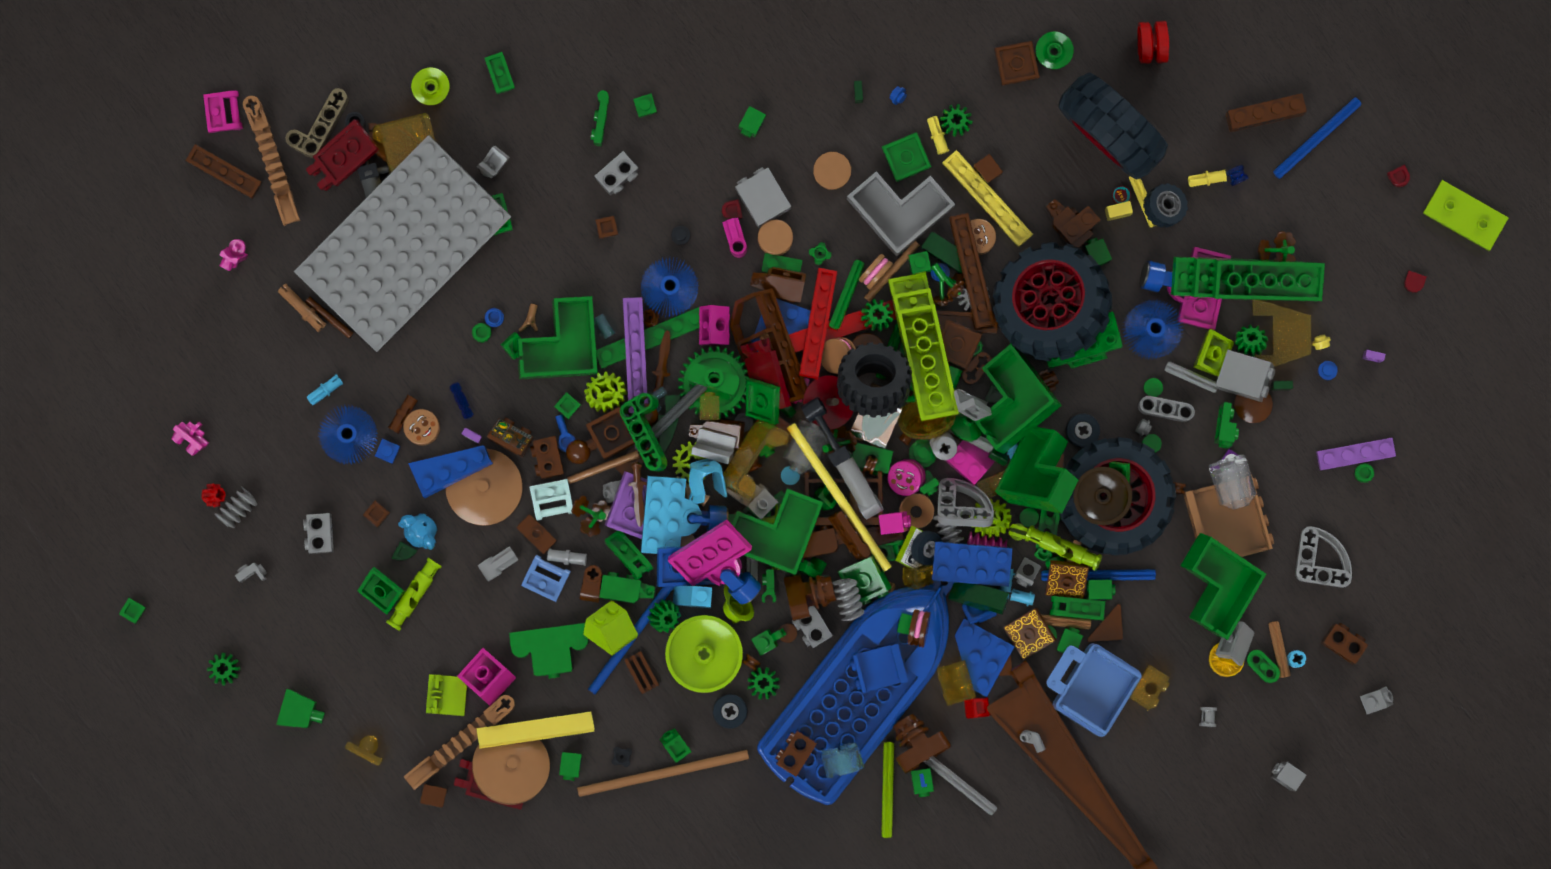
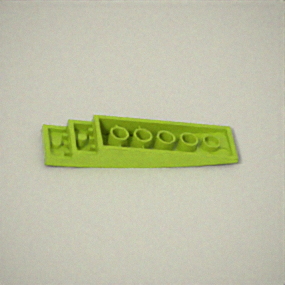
(923, 346)

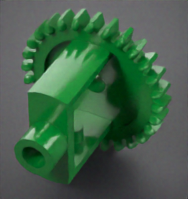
(716, 366)

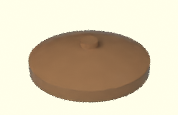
(489, 493)
(511, 771)

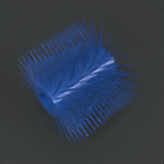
(677, 295)
(1161, 328)
(336, 434)

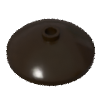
(1088, 493)

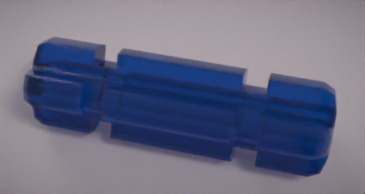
(461, 400)

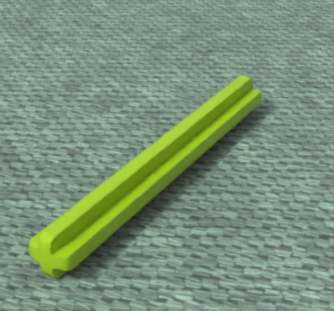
(887, 794)

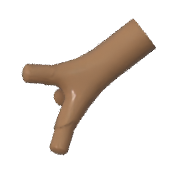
(530, 320)

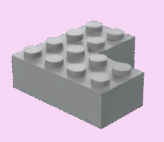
(899, 220)

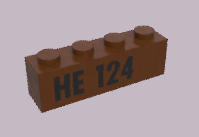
(1266, 112)

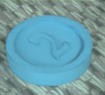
(789, 477)

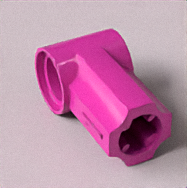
(735, 236)

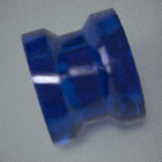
(1237, 175)

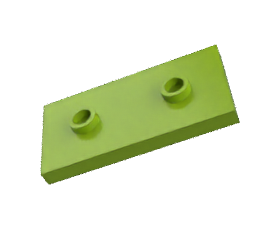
(1465, 215)

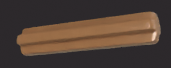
(1061, 621)
(1279, 649)

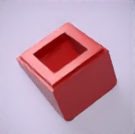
(976, 708)

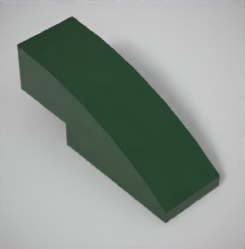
(943, 251)
(668, 435)
(979, 597)

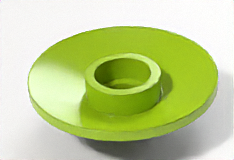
(428, 77)

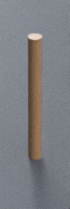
(889, 274)
(603, 467)

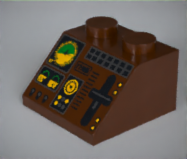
(510, 437)

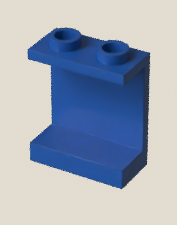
(879, 668)

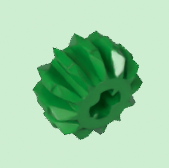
(948, 118)
(869, 312)
(1244, 340)
(664, 616)
(227, 674)
(759, 678)

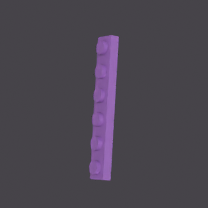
(634, 348)

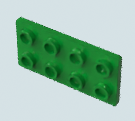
(1106, 342)

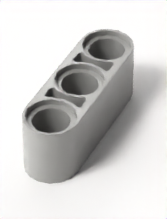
(1175, 408)

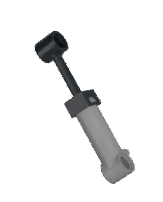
(843, 459)

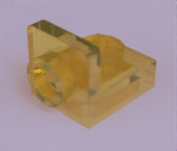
(709, 406)
(918, 576)

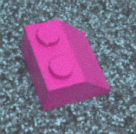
(970, 462)
(486, 676)

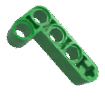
(647, 433)

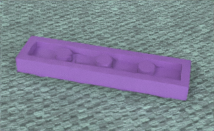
(1356, 454)

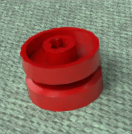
(1153, 42)

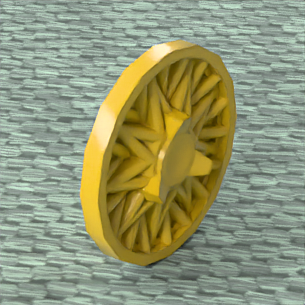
(1223, 666)

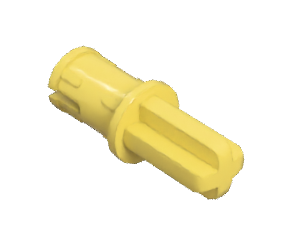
(937, 135)
(1207, 178)

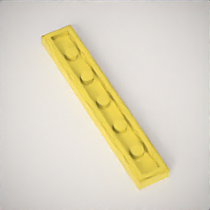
(987, 198)
(535, 730)

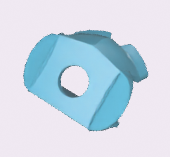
(698, 472)

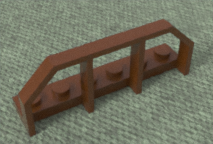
(778, 336)

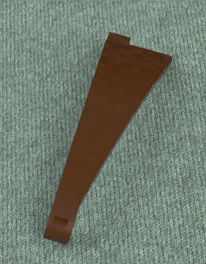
(1063, 761)

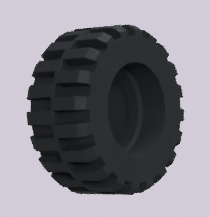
(879, 360)

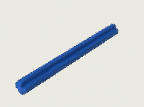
(1314, 140)
(1114, 575)

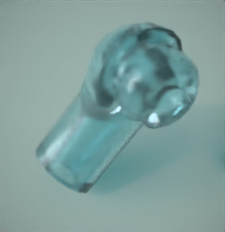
(660, 393)

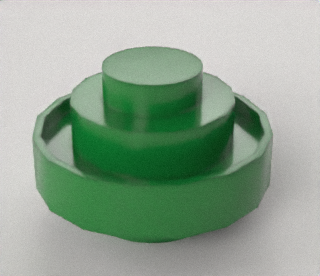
(922, 453)

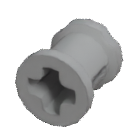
(1208, 716)

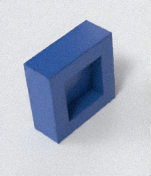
(387, 451)

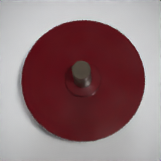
(827, 391)

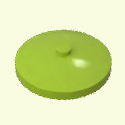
(704, 654)

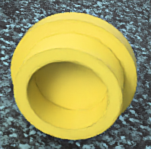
(1321, 342)

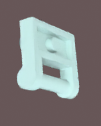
(549, 493)

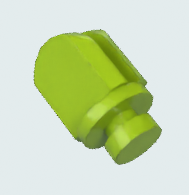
(1017, 531)

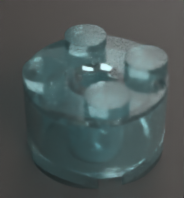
(842, 761)

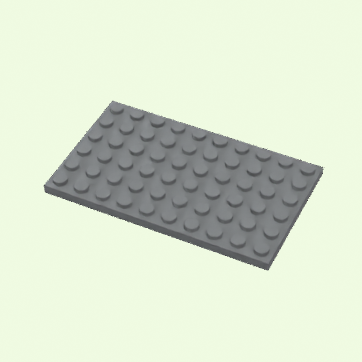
(402, 243)

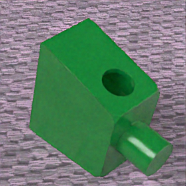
(298, 711)

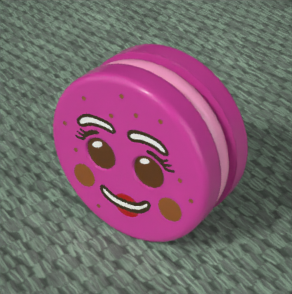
(906, 477)

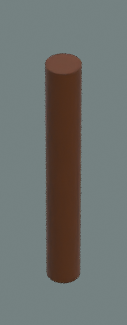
(329, 317)

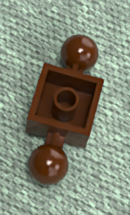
(608, 435)

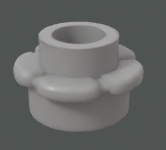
(1143, 427)

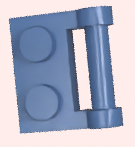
(542, 584)

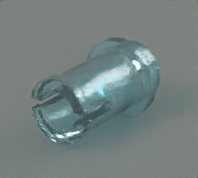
(604, 326)

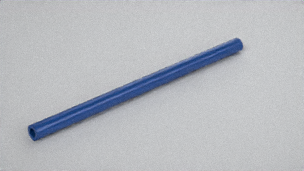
(616, 658)

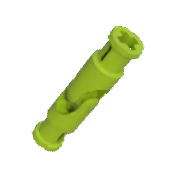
(1060, 546)
(406, 606)

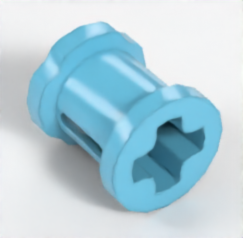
(1290, 657)

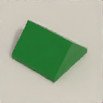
(381, 590)

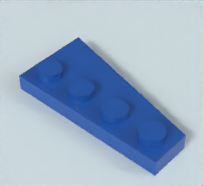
(444, 470)

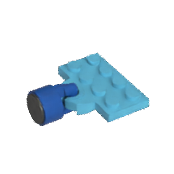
(672, 515)

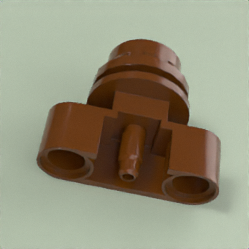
(808, 594)
(921, 748)

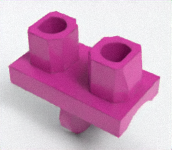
(233, 254)
(191, 434)

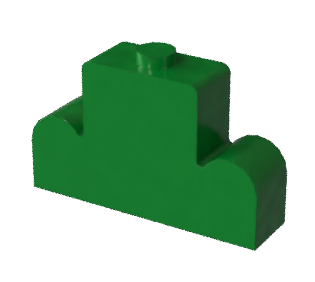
(549, 648)

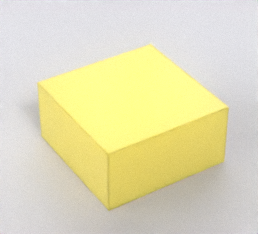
(1118, 211)

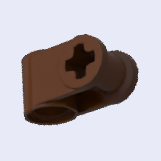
(591, 588)

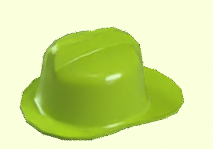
(735, 611)

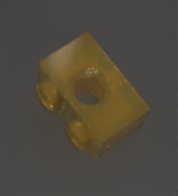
(1158, 679)

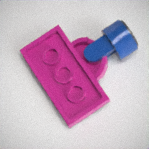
(1193, 310)
(717, 558)

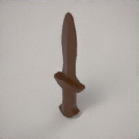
(661, 370)
(637, 486)

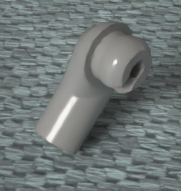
(1033, 738)

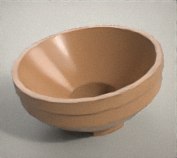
(925, 505)

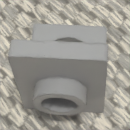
(760, 505)
(1023, 579)

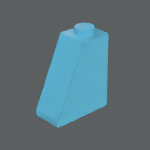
(692, 596)

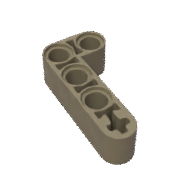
(321, 121)

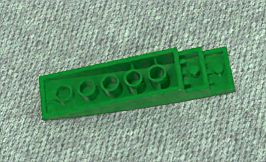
(1247, 279)

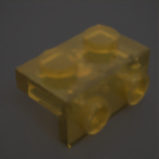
(956, 683)

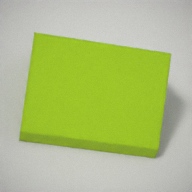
(1213, 352)

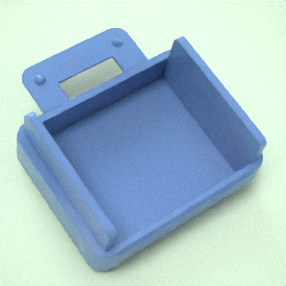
(1094, 688)

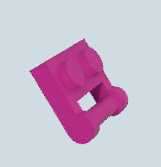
(216, 111)

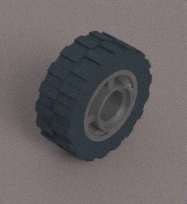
(1155, 207)

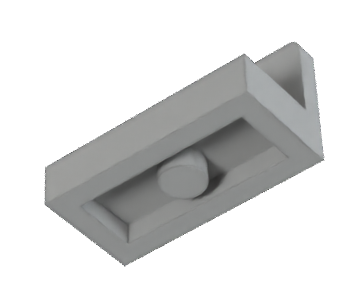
(971, 407)
(714, 446)
(1237, 645)

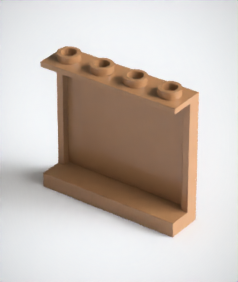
(1238, 529)

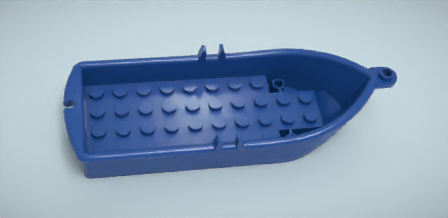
(837, 712)

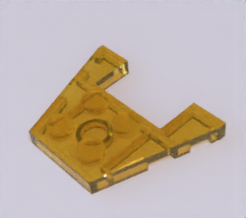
(1290, 332)

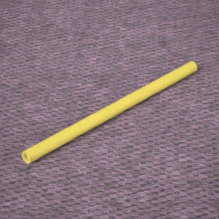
(838, 496)

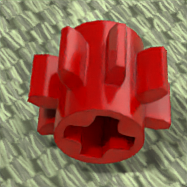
(213, 495)

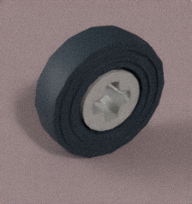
(1079, 421)
(920, 545)
(738, 706)

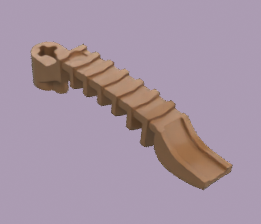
(277, 177)
(458, 744)

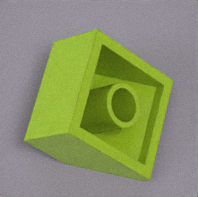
(610, 628)

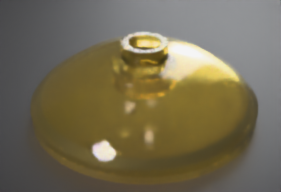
(913, 427)

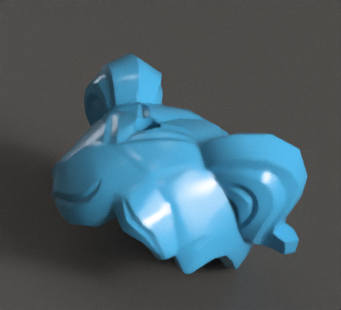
(417, 533)

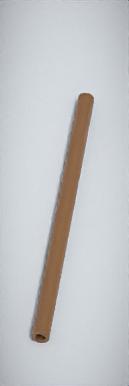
(663, 773)

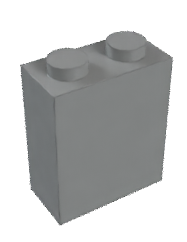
(762, 196)
(1245, 376)

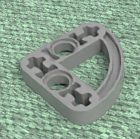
(951, 510)
(1302, 563)

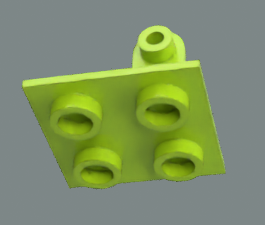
(446, 695)

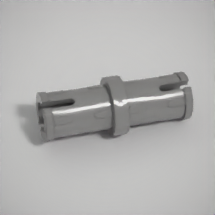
(567, 557)

